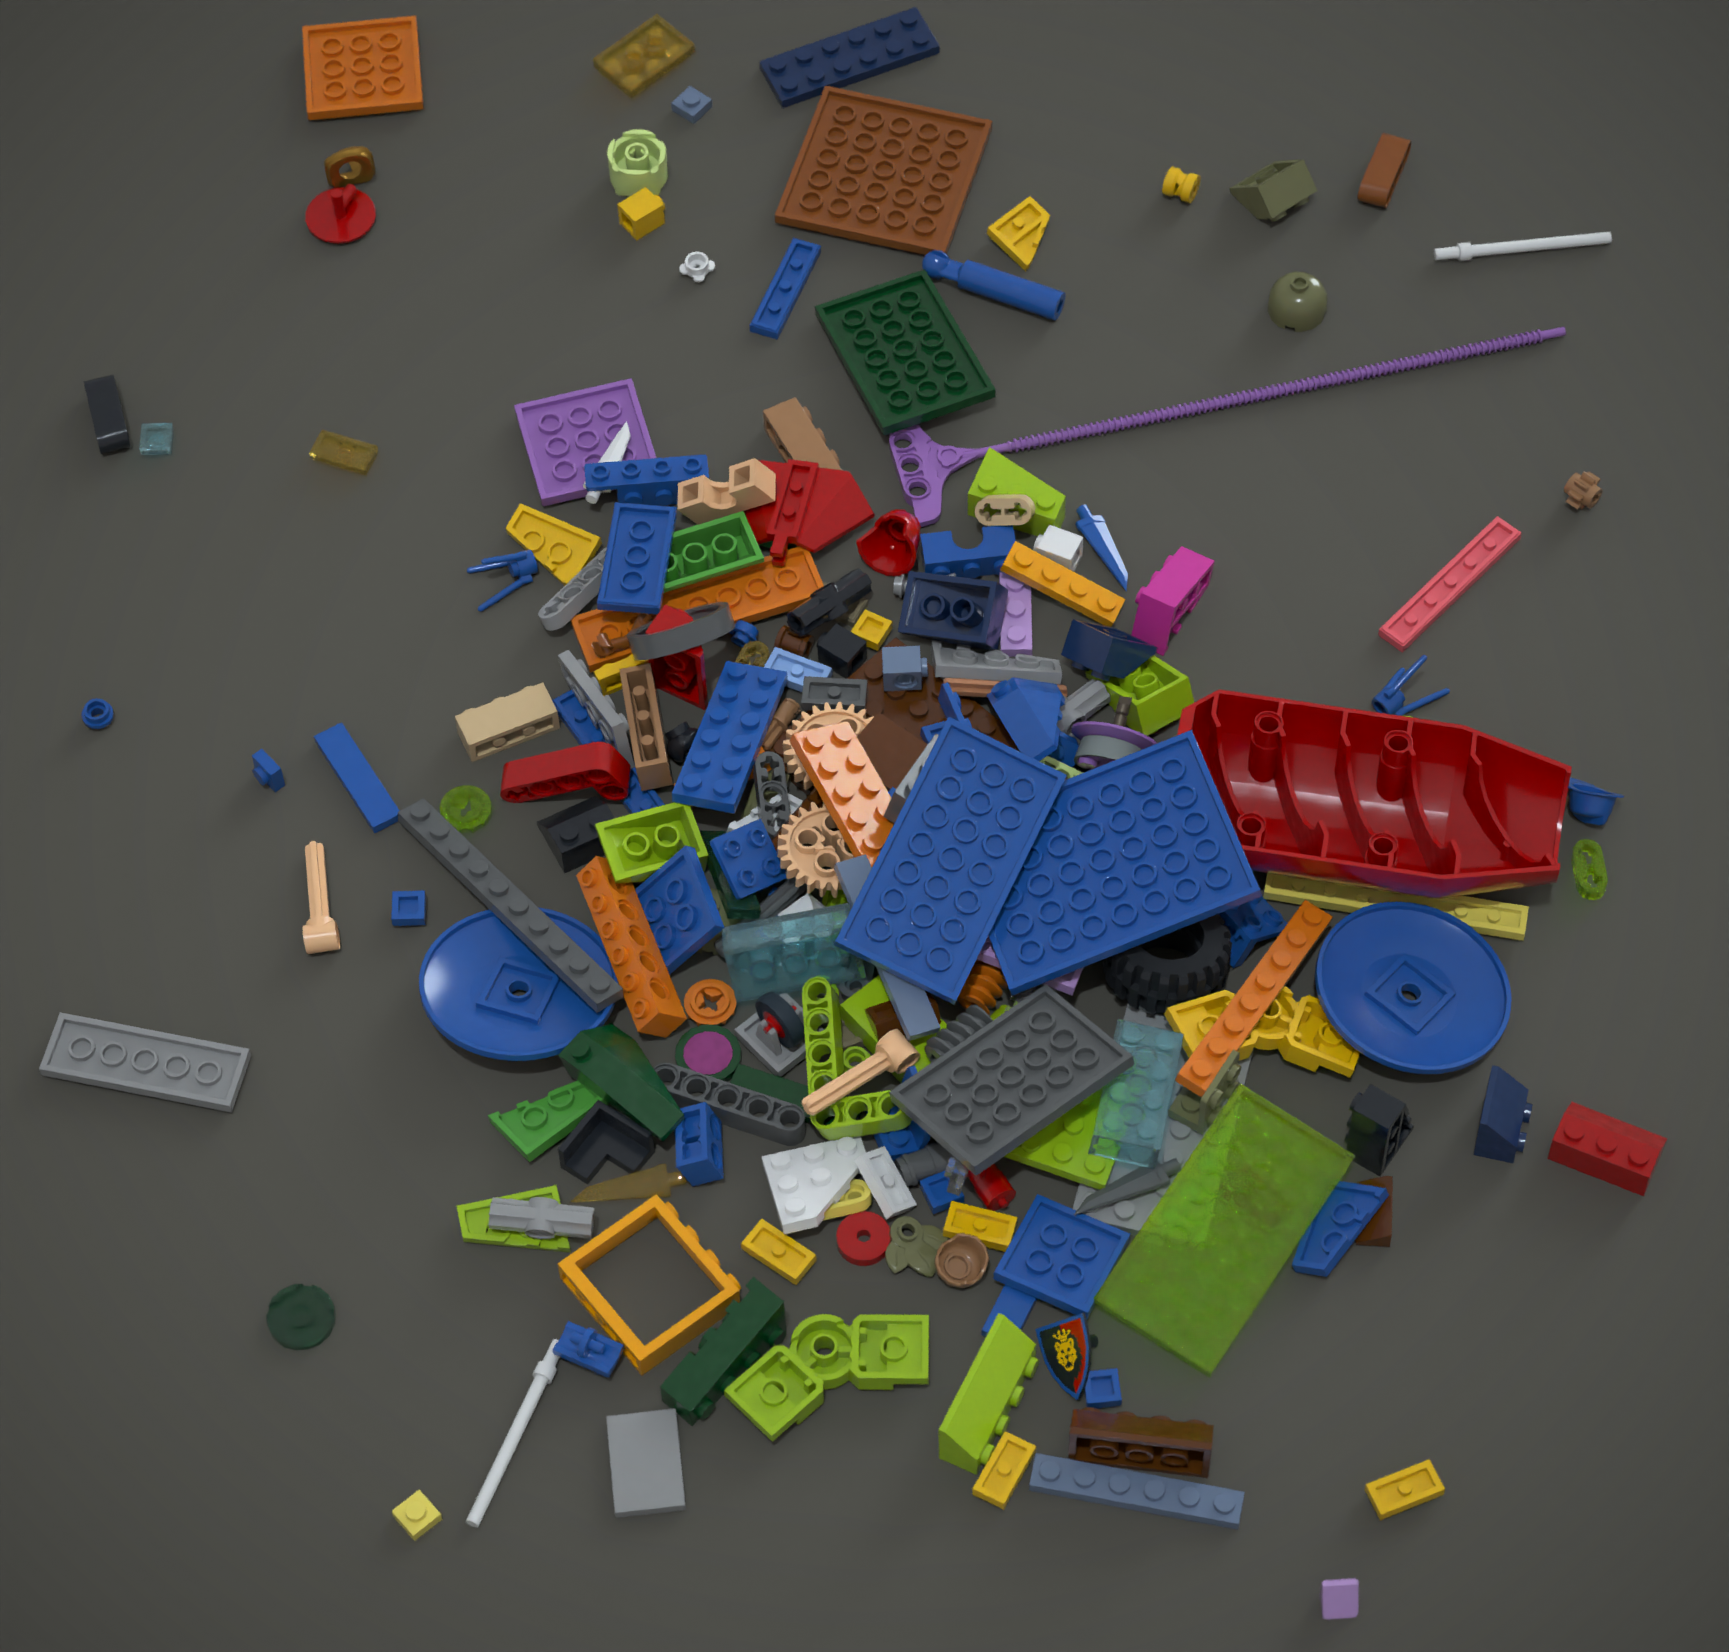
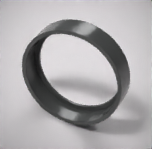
(708, 623)

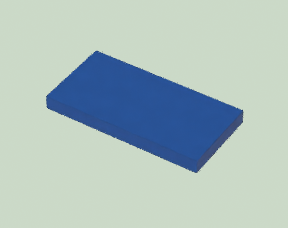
(637, 558)

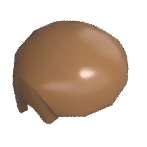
(961, 1260)

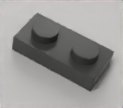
(834, 690)

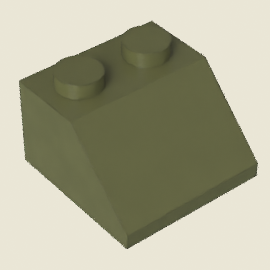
(1275, 189)

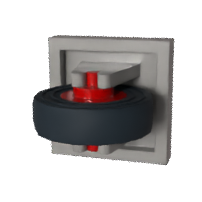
(775, 1032)

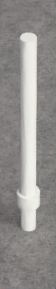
(1466, 251)
(543, 1375)

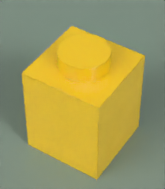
(641, 213)

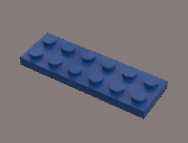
(729, 737)

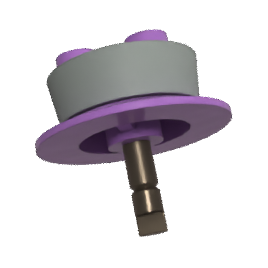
(1106, 741)

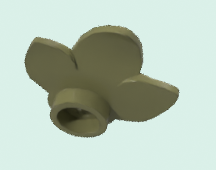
(914, 1250)

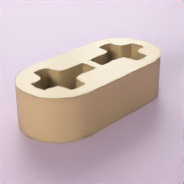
(1005, 517)

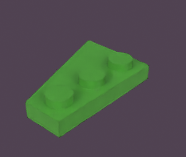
(543, 1123)

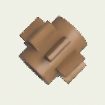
(1583, 490)

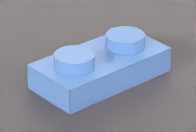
(796, 667)

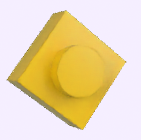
(872, 629)

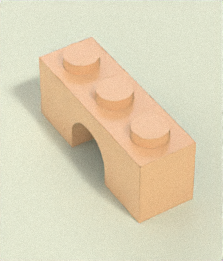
(748, 487)

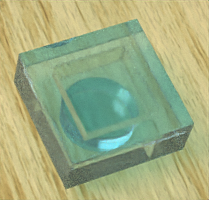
(156, 438)

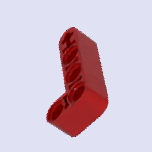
(566, 771)

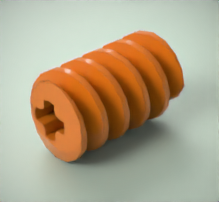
(982, 986)

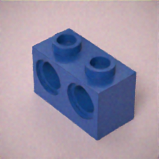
(699, 1145)

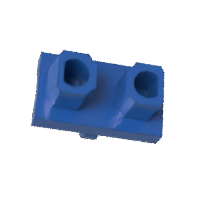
(588, 1349)

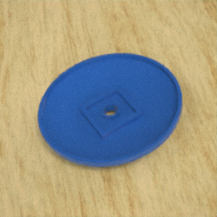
(1420, 950)
(470, 983)

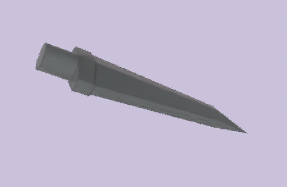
(1132, 1184)

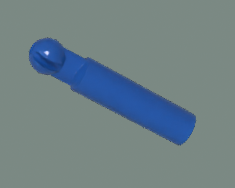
(996, 284)

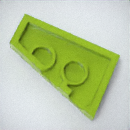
(475, 1224)

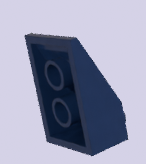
(953, 609)

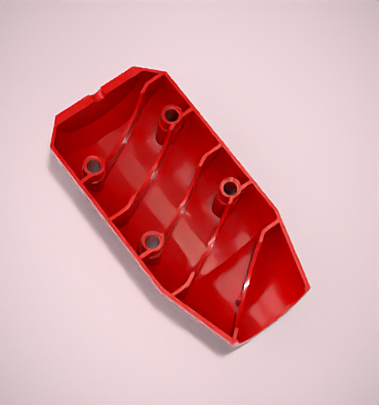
(1380, 796)

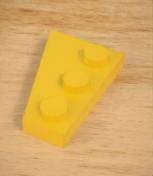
(555, 544)

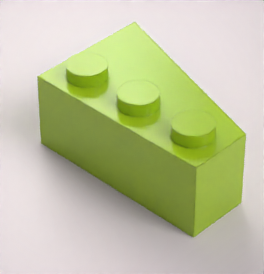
(1003, 477)

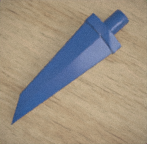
(1099, 538)

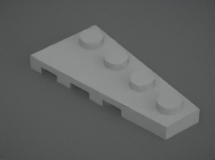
(992, 665)
(599, 707)

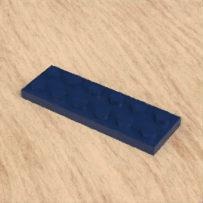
(849, 57)

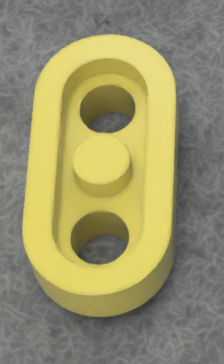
(853, 1201)

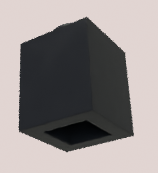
(841, 650)

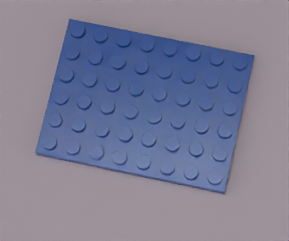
(1121, 864)

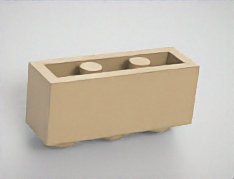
(507, 722)

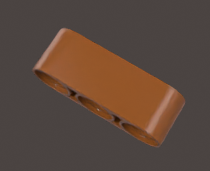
(1384, 170)

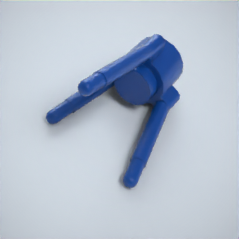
(519, 564)
(1391, 698)

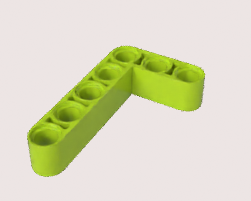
(819, 1074)

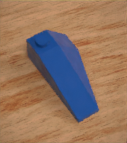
(1029, 714)

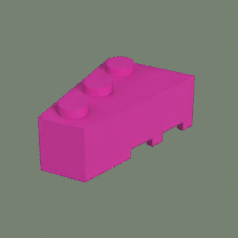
(1170, 595)

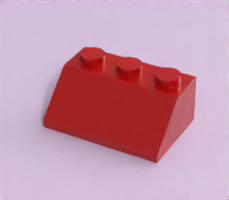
(681, 672)
(1606, 1148)

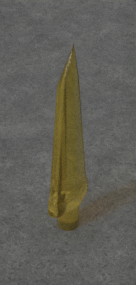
(633, 1186)

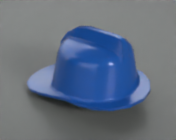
(1590, 802)

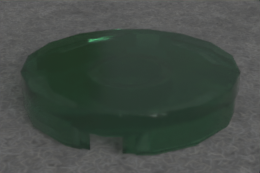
(301, 1317)

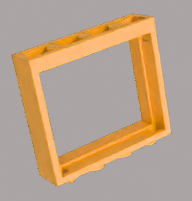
(648, 1356)

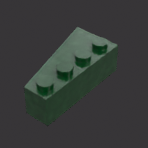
(726, 1353)

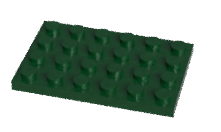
(905, 352)

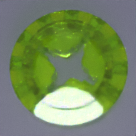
(457, 799)

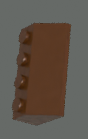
(1141, 1442)

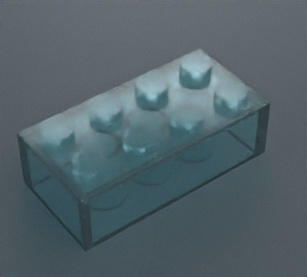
(788, 951)
(1137, 1102)

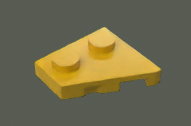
(1020, 231)

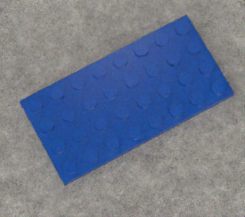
(950, 860)

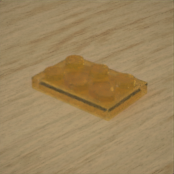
(644, 55)

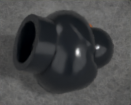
(680, 741)

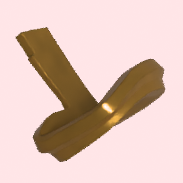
(360, 161)

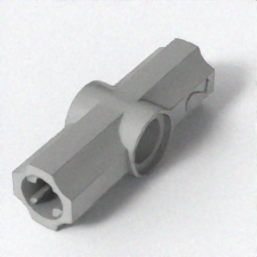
(1082, 705)
(541, 1218)

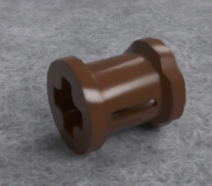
(791, 642)

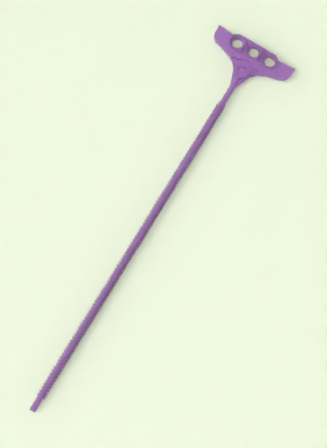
(939, 461)

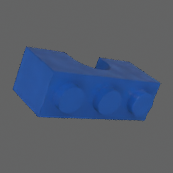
(944, 557)

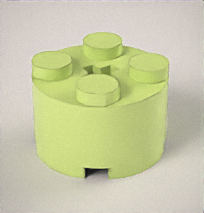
(637, 162)

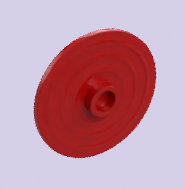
(340, 215)

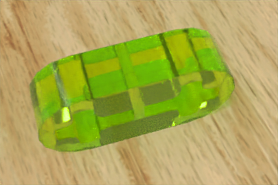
(1583, 870)

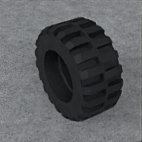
(1163, 983)

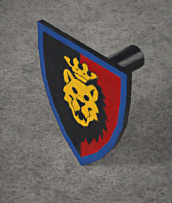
(1068, 1352)

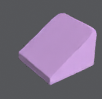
(1339, 1598)

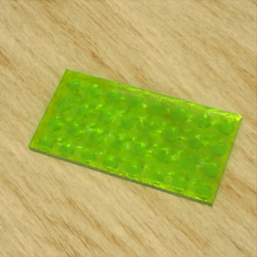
(1224, 1229)

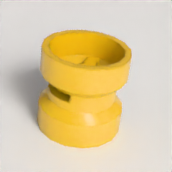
(1181, 184)

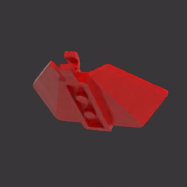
(809, 508)

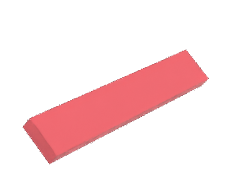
(1449, 584)

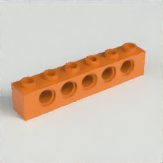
(631, 950)

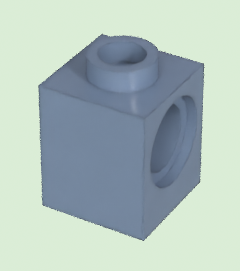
(903, 668)

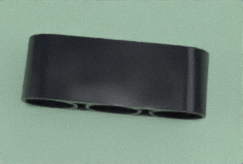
(107, 414)

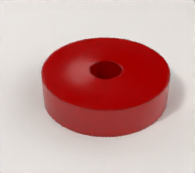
(859, 1225)

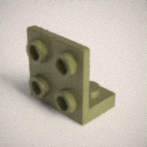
(1201, 1112)

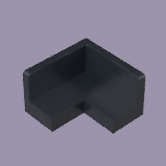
(605, 1137)

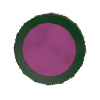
(709, 1051)

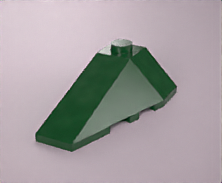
(621, 1074)

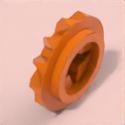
(714, 991)

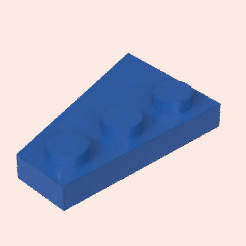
(1337, 1227)

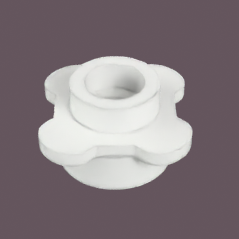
(697, 266)

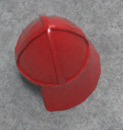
(891, 543)

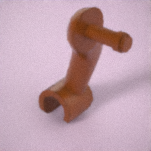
(606, 646)

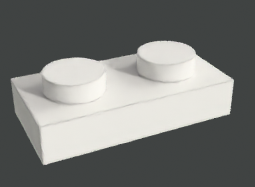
(885, 1182)

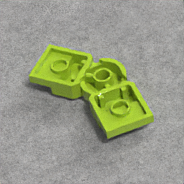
(870, 1354)

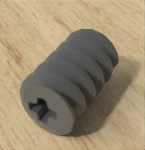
(956, 1032)

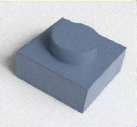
(691, 104)

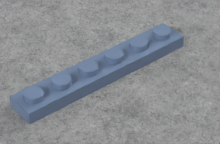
(1136, 1491)

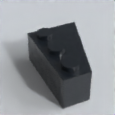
(1377, 1128)

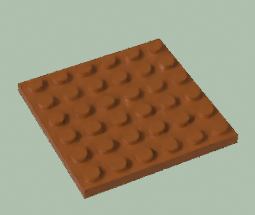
(884, 171)

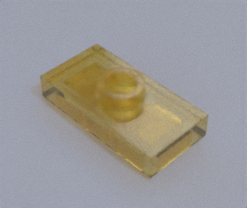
(344, 452)

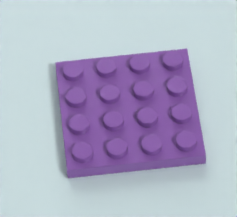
(576, 430)

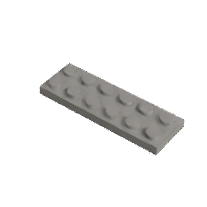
(145, 1062)

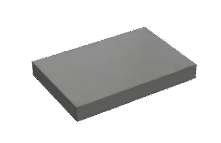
(645, 1463)

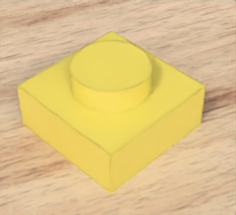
(416, 1515)

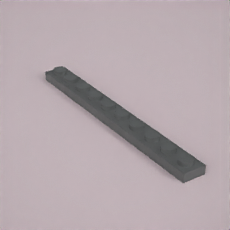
(511, 905)

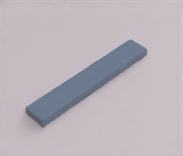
(907, 999)

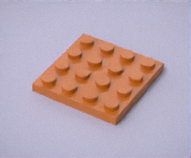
(362, 68)

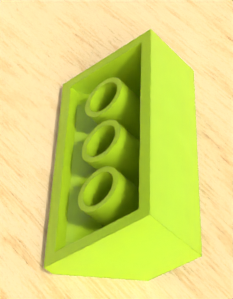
(987, 1396)

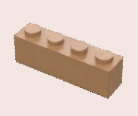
(795, 435)
(646, 727)

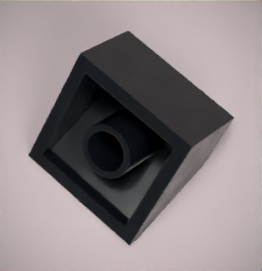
(573, 833)

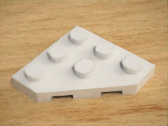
(810, 1180)

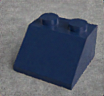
(1105, 650)
(1502, 1118)

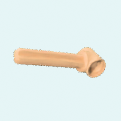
(321, 930)
(891, 1055)

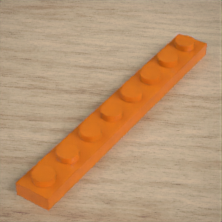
(1254, 997)

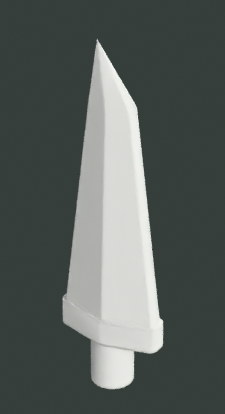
(614, 453)

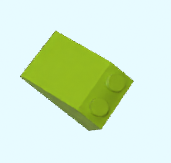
(1156, 694)
(647, 839)

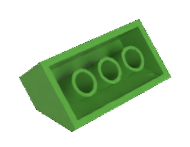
(711, 550)

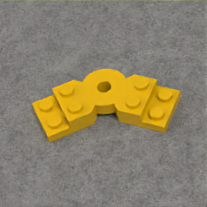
(1292, 1027)

